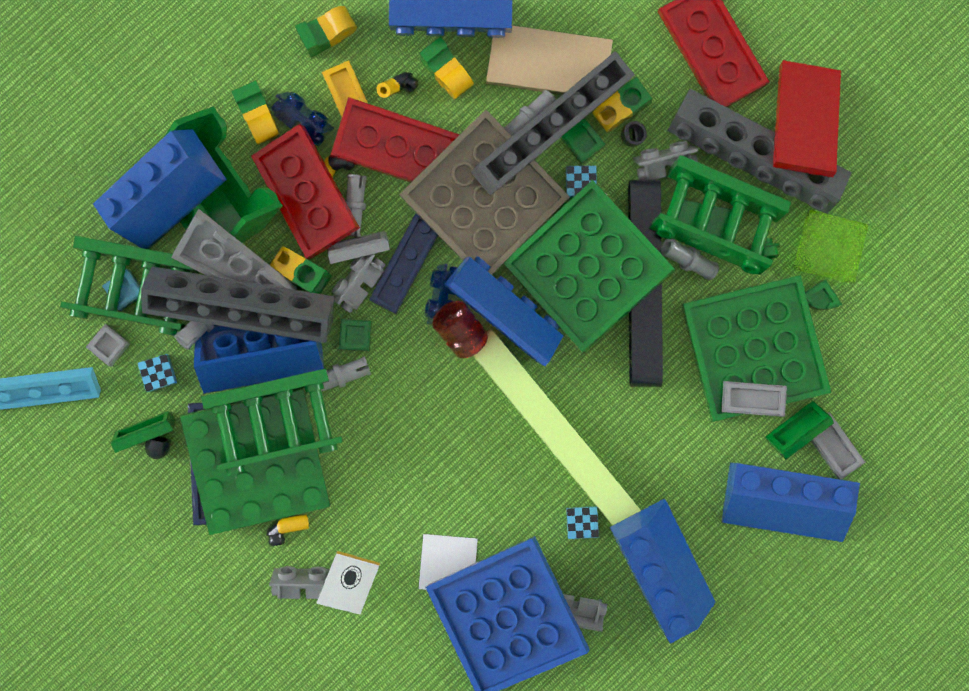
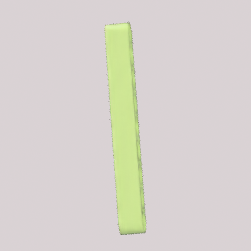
(555, 431)

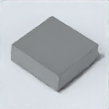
(108, 345)

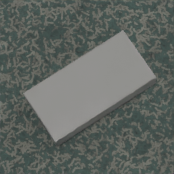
(358, 247)
(754, 399)
(838, 450)

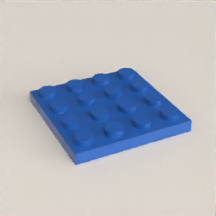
(507, 617)

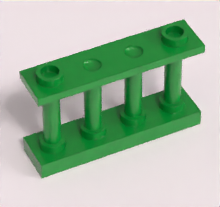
(729, 189)
(121, 257)
(252, 398)

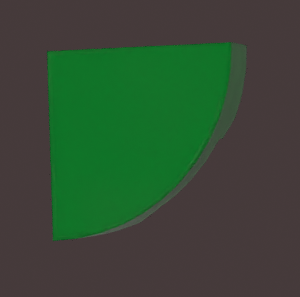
(822, 296)

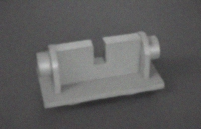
(654, 161)
(349, 288)
(288, 581)
(587, 612)

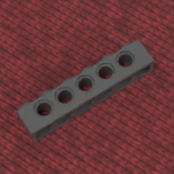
(552, 123)
(751, 149)
(237, 304)

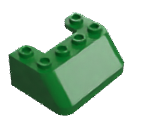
(232, 202)

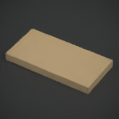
(544, 59)

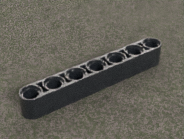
(646, 317)

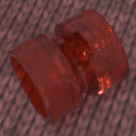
(460, 329)

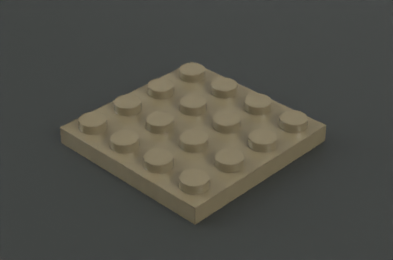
(464, 212)

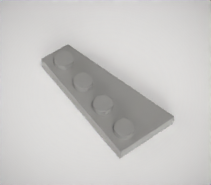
(221, 255)

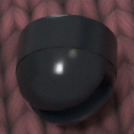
(638, 134)
(157, 447)

